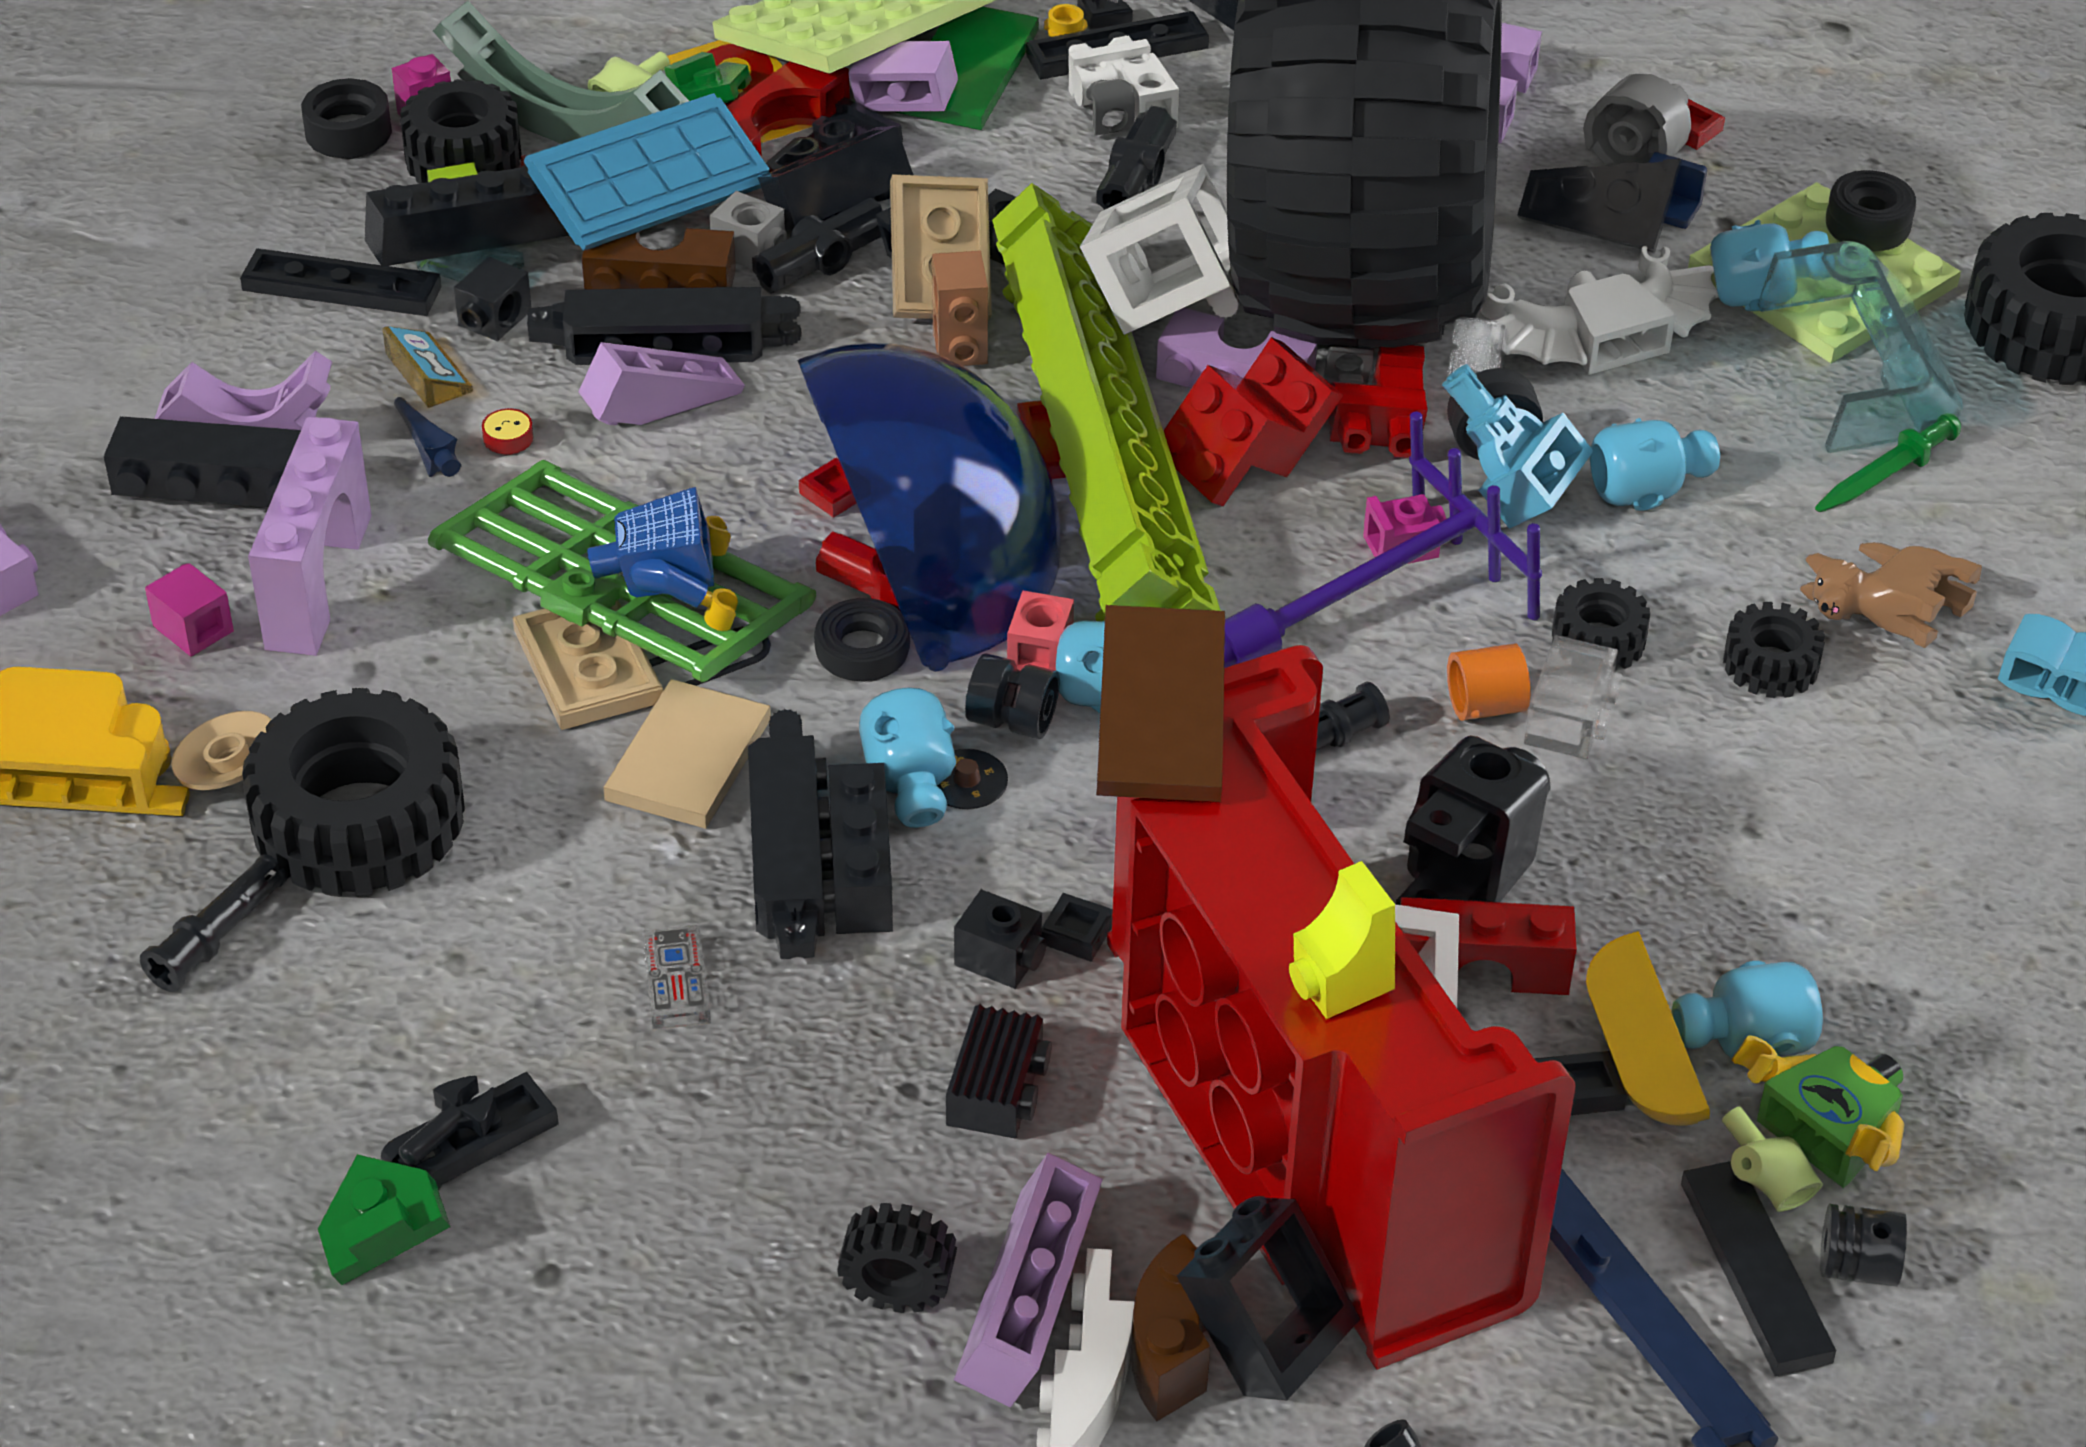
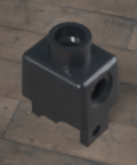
(1482, 799)

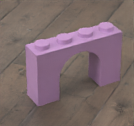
(315, 506)

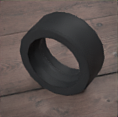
(349, 137)

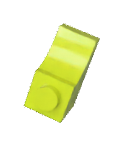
(1349, 947)

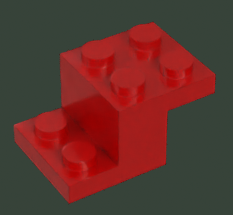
(1248, 421)

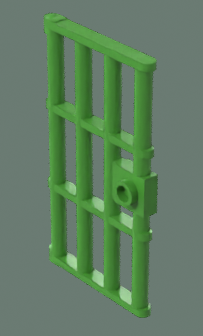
(585, 599)

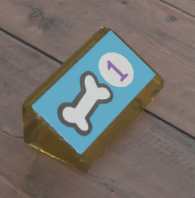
(425, 365)

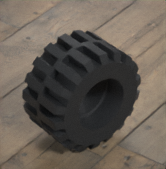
(460, 126)

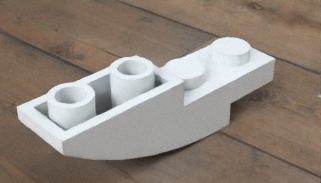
(1095, 1368)

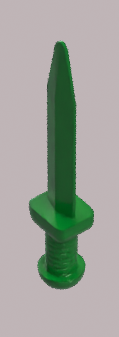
(1911, 447)

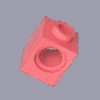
(1037, 629)

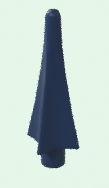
(433, 443)

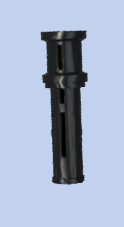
(1351, 715)
(198, 936)

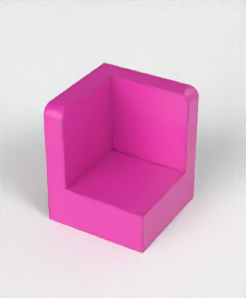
(189, 609)

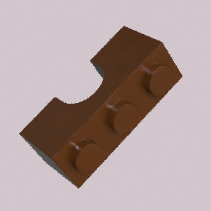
(699, 261)

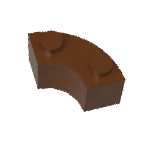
(1168, 1335)

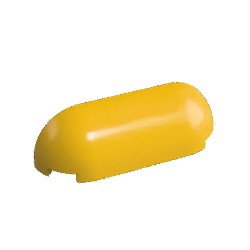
(1643, 1034)

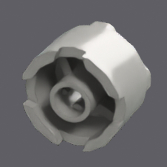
(1638, 119)

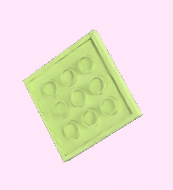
(1835, 325)

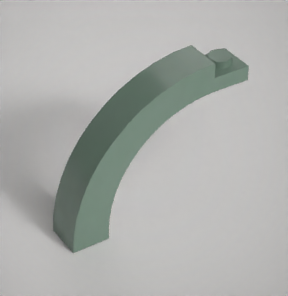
(542, 101)

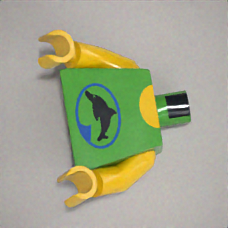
(1830, 1105)

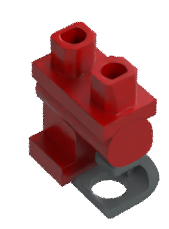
(1378, 411)

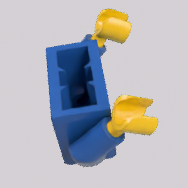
(670, 551)

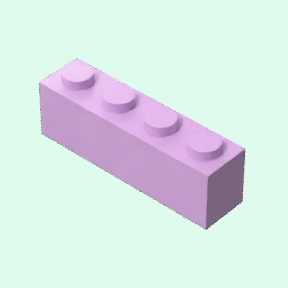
(1028, 1280)

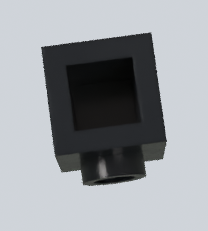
(999, 939)

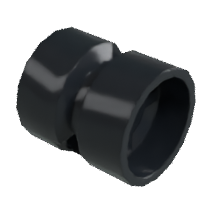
(994, 691)

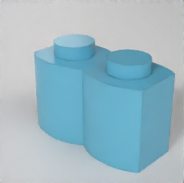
(2047, 662)

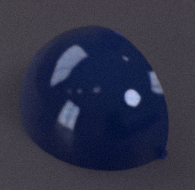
(943, 488)

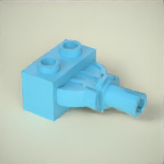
(1516, 450)

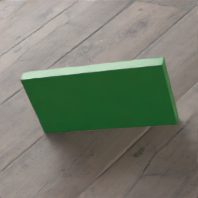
(986, 54)

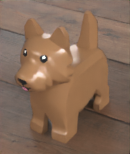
(1897, 595)

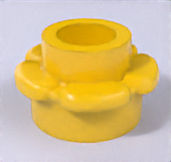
(1064, 20)

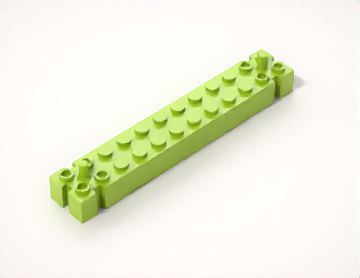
(1100, 415)

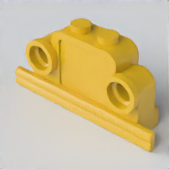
(81, 746)

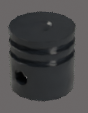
(1863, 1244)

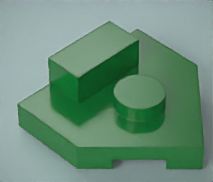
(700, 77)
(378, 1216)

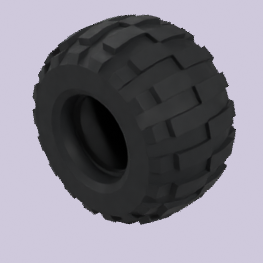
(1363, 165)

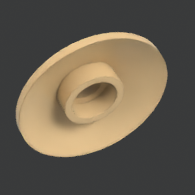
(216, 750)

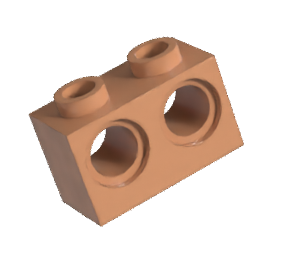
(960, 307)

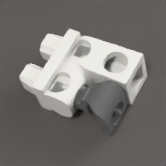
(1120, 77)

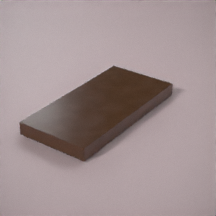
(1162, 704)

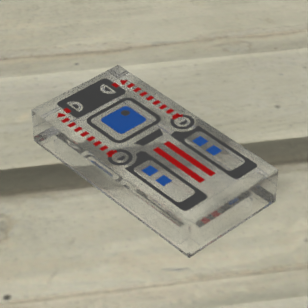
(676, 977)

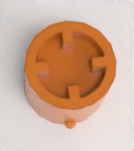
(1488, 682)

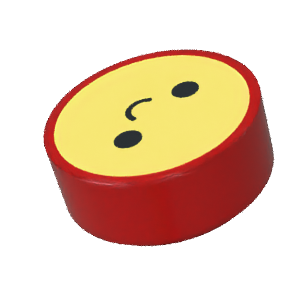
(507, 431)

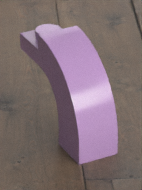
(205, 399)

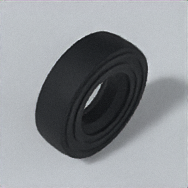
(861, 663)

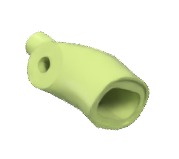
(623, 75)
(1771, 1164)

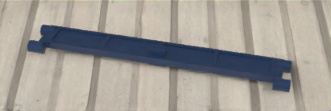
(1655, 1325)

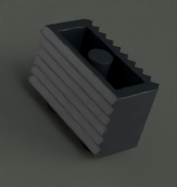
(997, 1072)

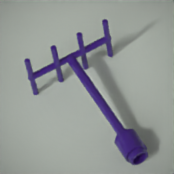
(1259, 630)

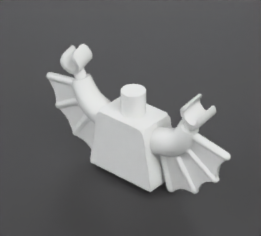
(1609, 318)

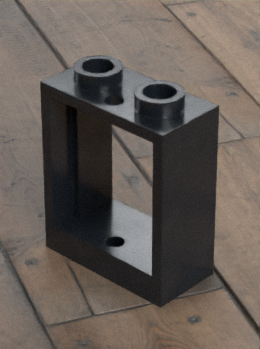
(1307, 1334)

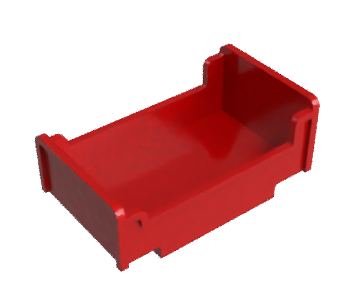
(1393, 1124)

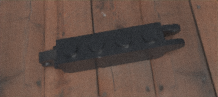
(699, 321)
(787, 838)

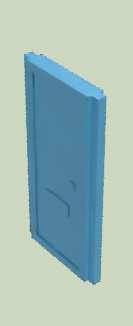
(646, 171)

